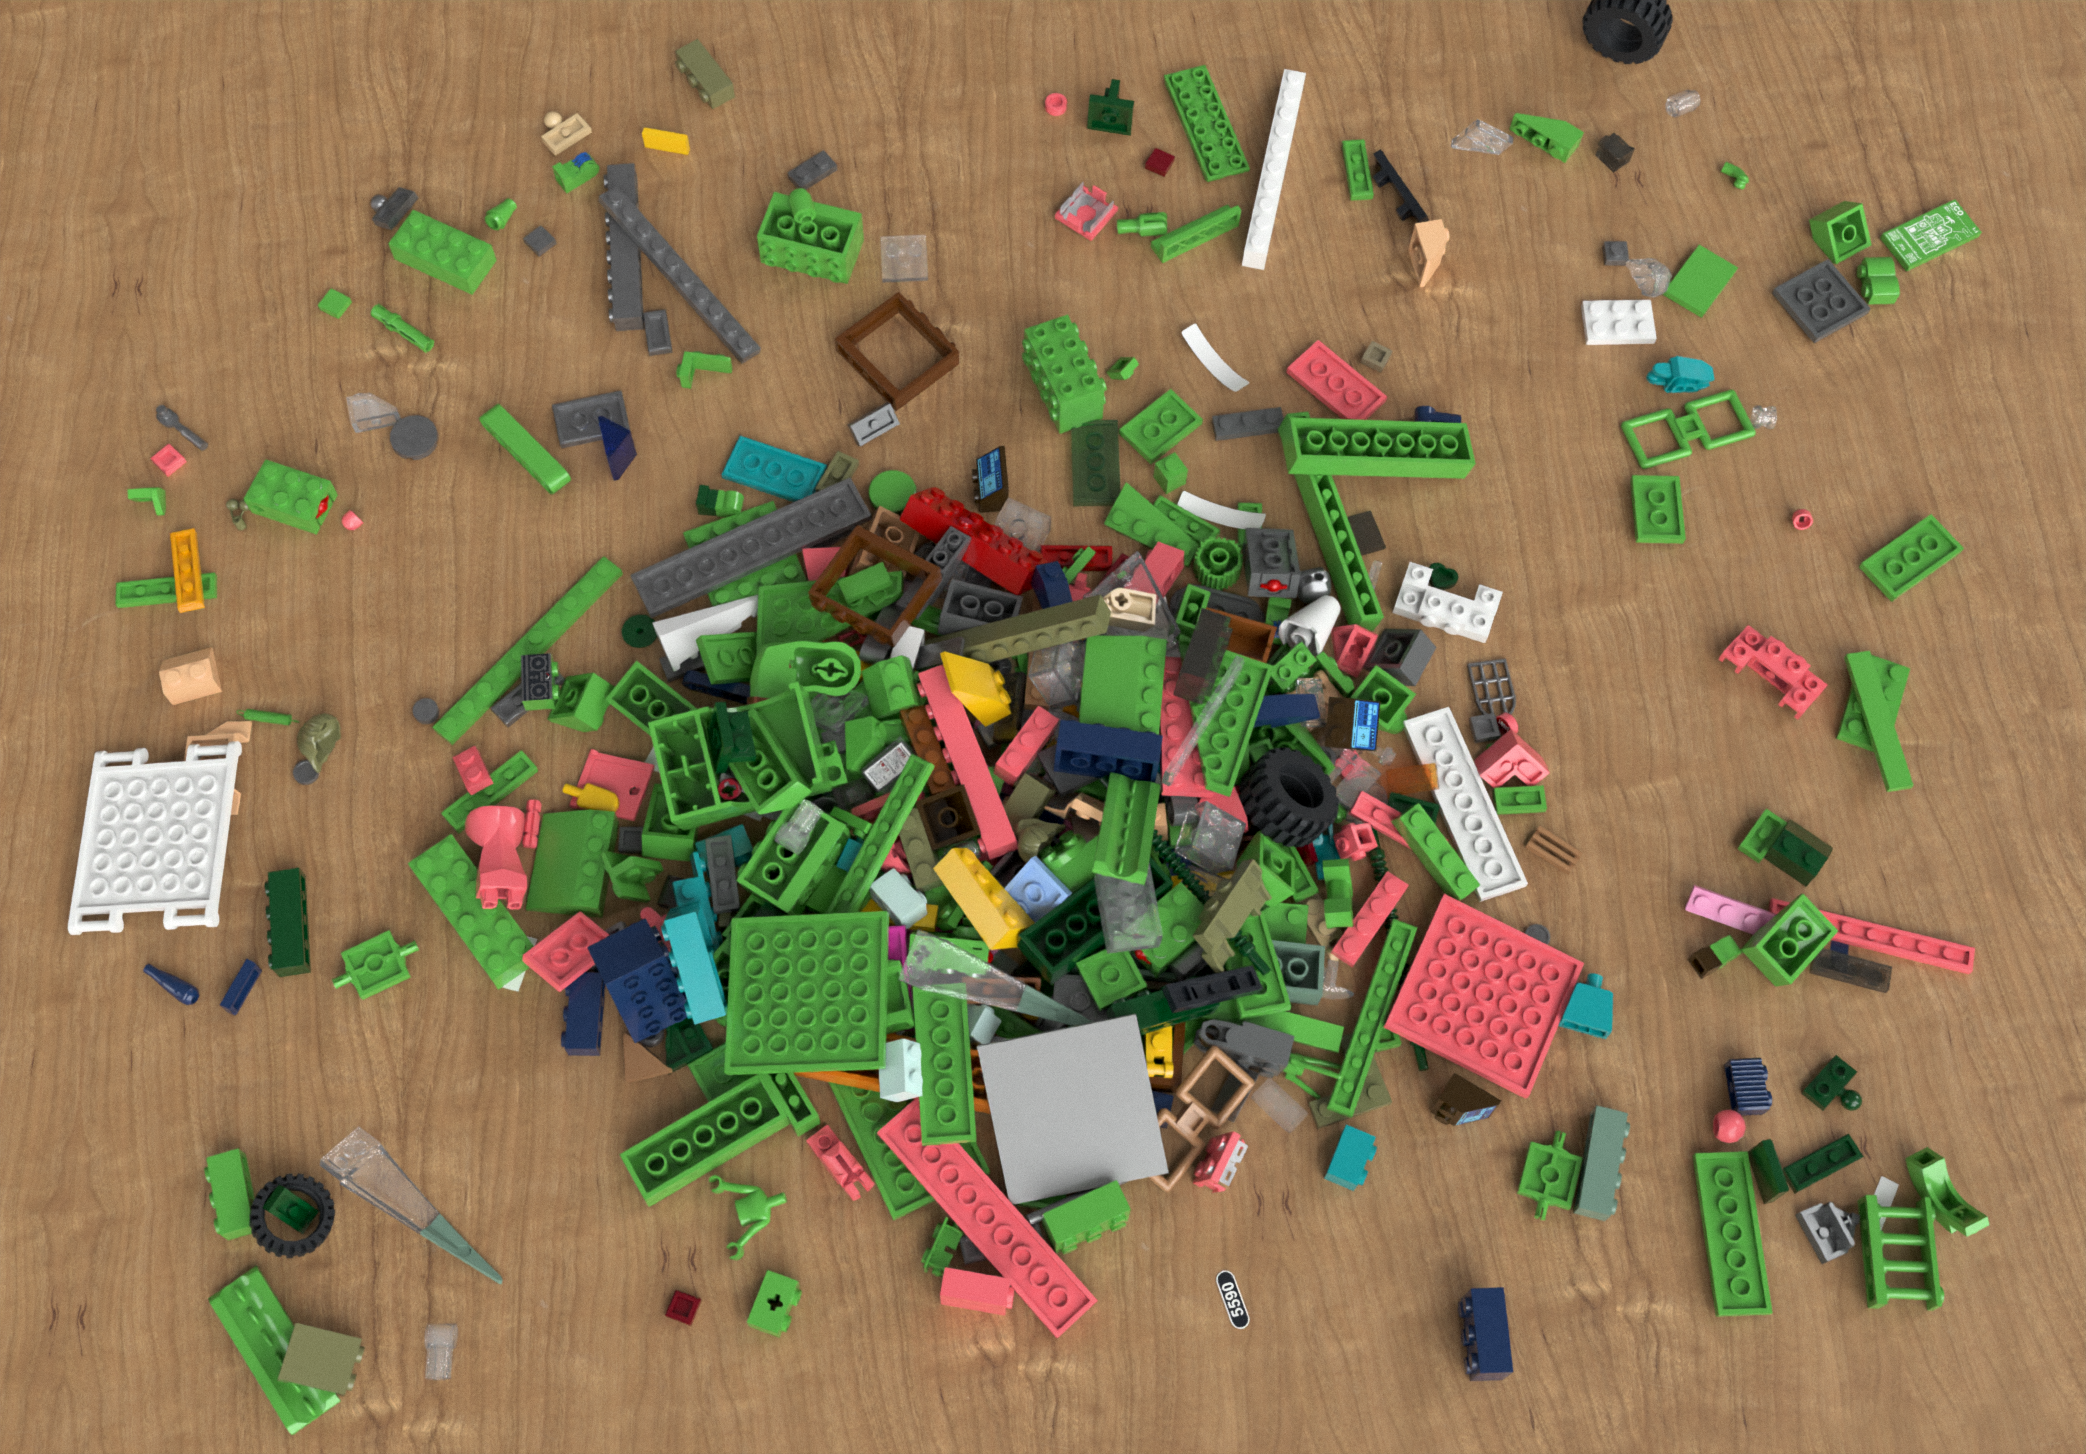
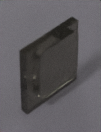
(1366, 533)

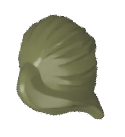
(318, 739)
(1034, 836)

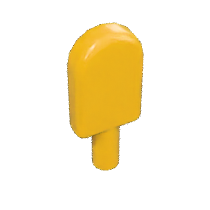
(593, 797)

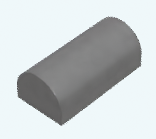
(1188, 963)

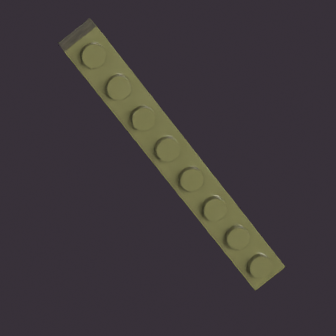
(1033, 630)

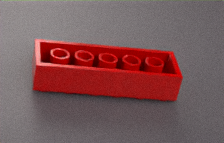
(990, 549)

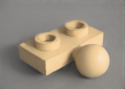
(563, 133)

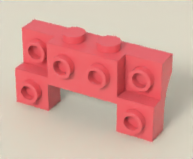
(1778, 666)

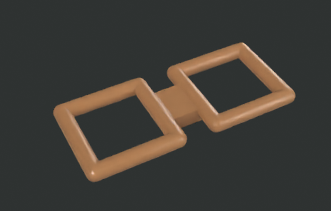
(1195, 1116)

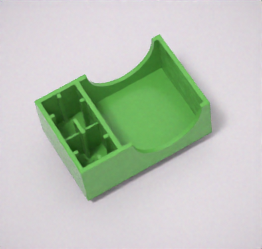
(688, 766)

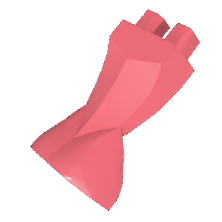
(499, 869)

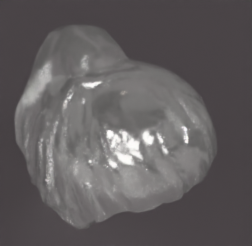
(1650, 276)

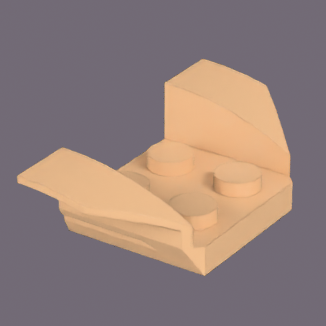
(222, 735)
(1085, 806)

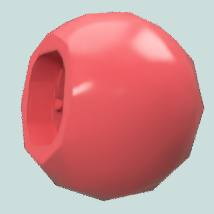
(1728, 1126)

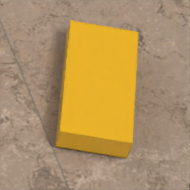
(666, 141)

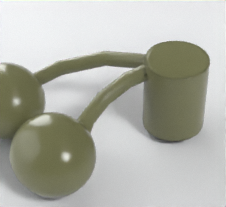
(233, 504)

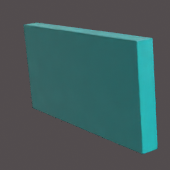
(773, 470)

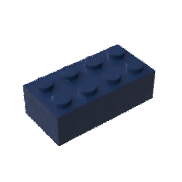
(1102, 749)

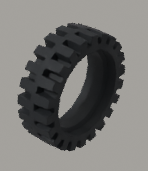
(299, 1247)

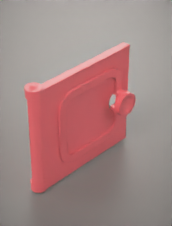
(617, 776)

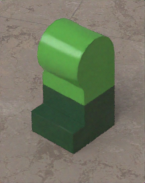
(718, 502)

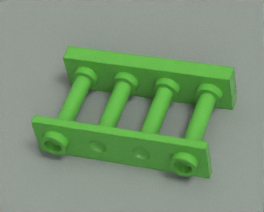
(1876, 1265)

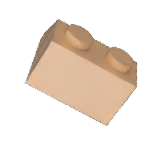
(1427, 248)
(190, 676)

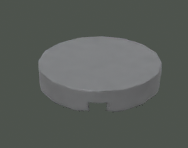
(414, 437)

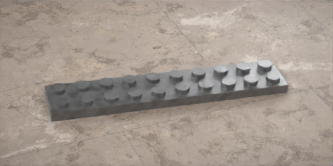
(750, 547)

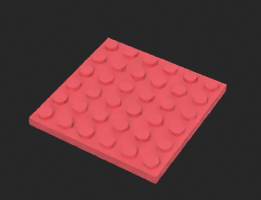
(1484, 996)

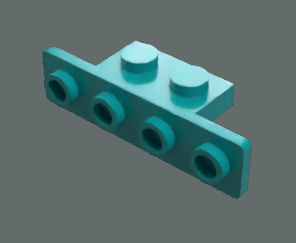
(697, 889)

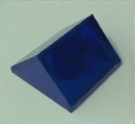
(618, 446)

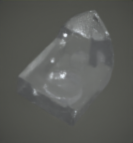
(1331, 991)

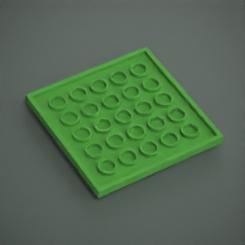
(807, 993)

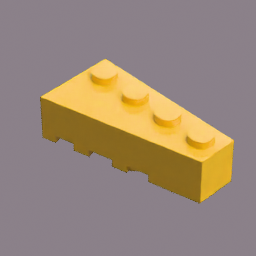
(983, 899)

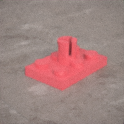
(564, 952)

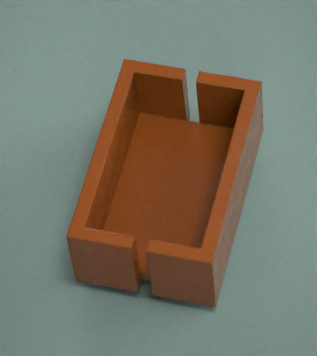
(1249, 637)

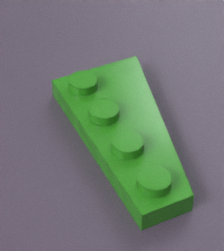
(1145, 524)

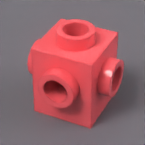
(1355, 841)

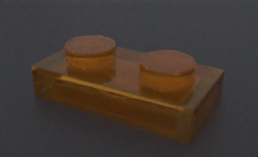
(1412, 779)

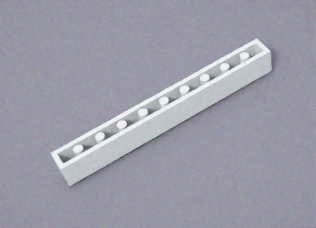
(1273, 170)

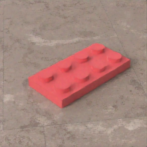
(1336, 383)

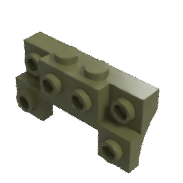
(1228, 911)

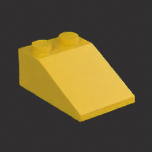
(977, 687)

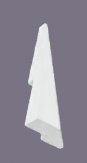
(680, 632)

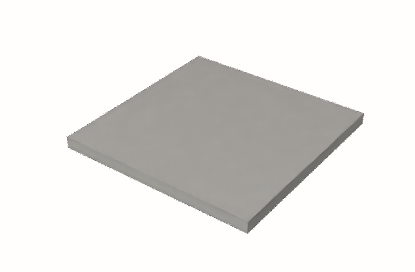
(1072, 1109)

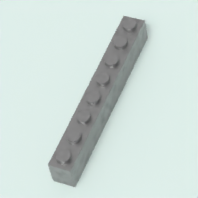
(624, 256)

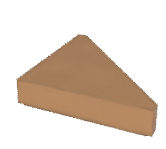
(641, 1062)

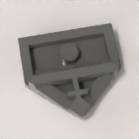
(1828, 1230)

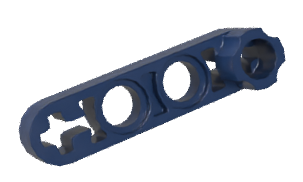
(700, 683)

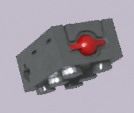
(1270, 563)

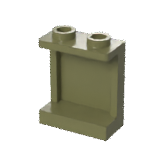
(321, 1359)

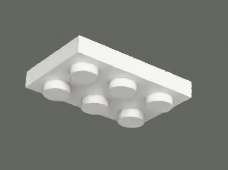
(1618, 322)

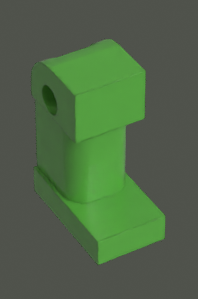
(1339, 893)

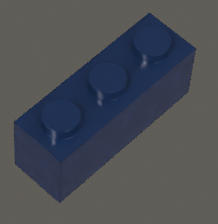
(584, 1015)

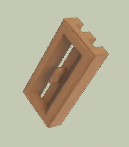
(1553, 849)

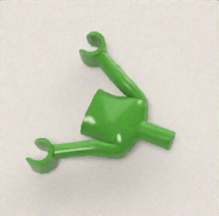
(750, 1210)

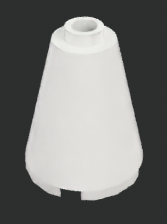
(1311, 624)

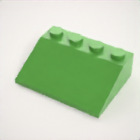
(1123, 682)
(569, 862)

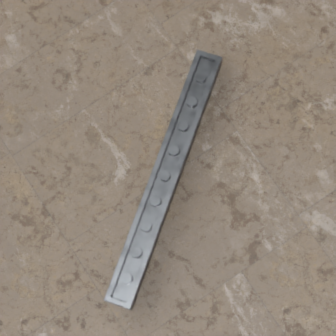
(679, 274)

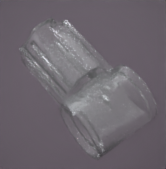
(795, 833)
(440, 1342)

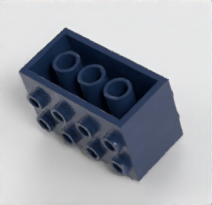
(640, 979)

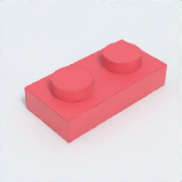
(473, 770)

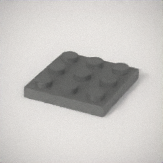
(1821, 301)

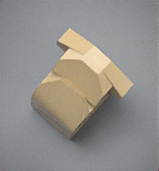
(1131, 609)

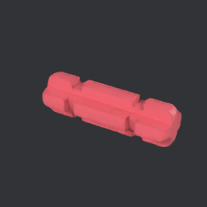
(531, 824)

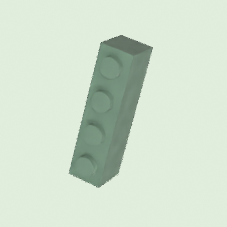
(1601, 1163)

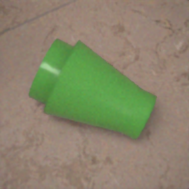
(499, 215)

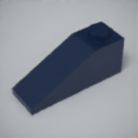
(1050, 585)

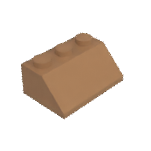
(888, 526)

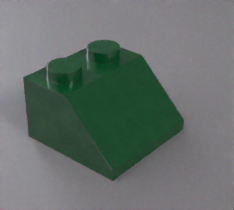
(1798, 853)

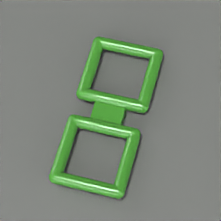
(1687, 429)

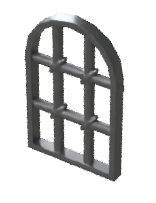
(1484, 681)

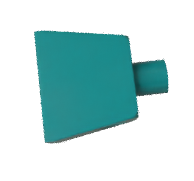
(1589, 1008)

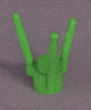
(1297, 1065)

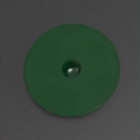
(639, 631)

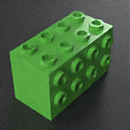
(1064, 373)

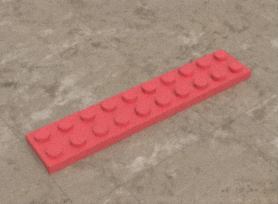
(990, 1222)

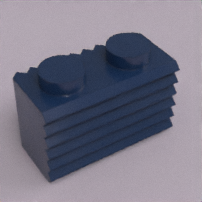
(1747, 1086)

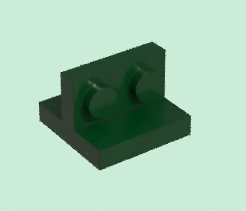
(1109, 112)
(730, 737)

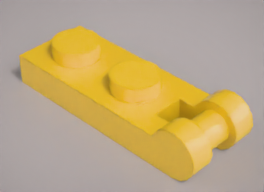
(1159, 1046)

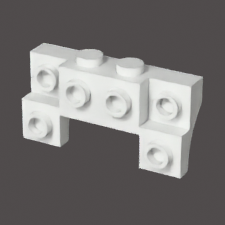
(1444, 609)

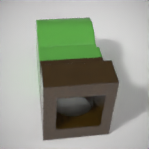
(1714, 956)

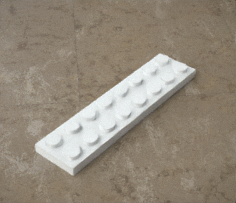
(1465, 804)

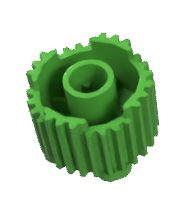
(1218, 563)

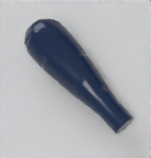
(178, 988)

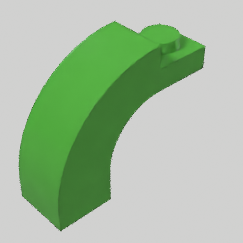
(1932, 1180)

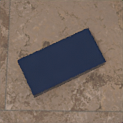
(241, 987)

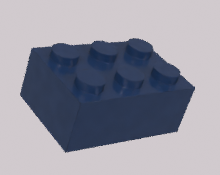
(1485, 1334)

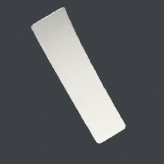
(1212, 360)
(1220, 514)

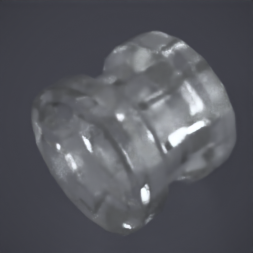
(1764, 417)

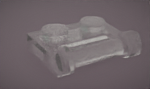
(1359, 779)

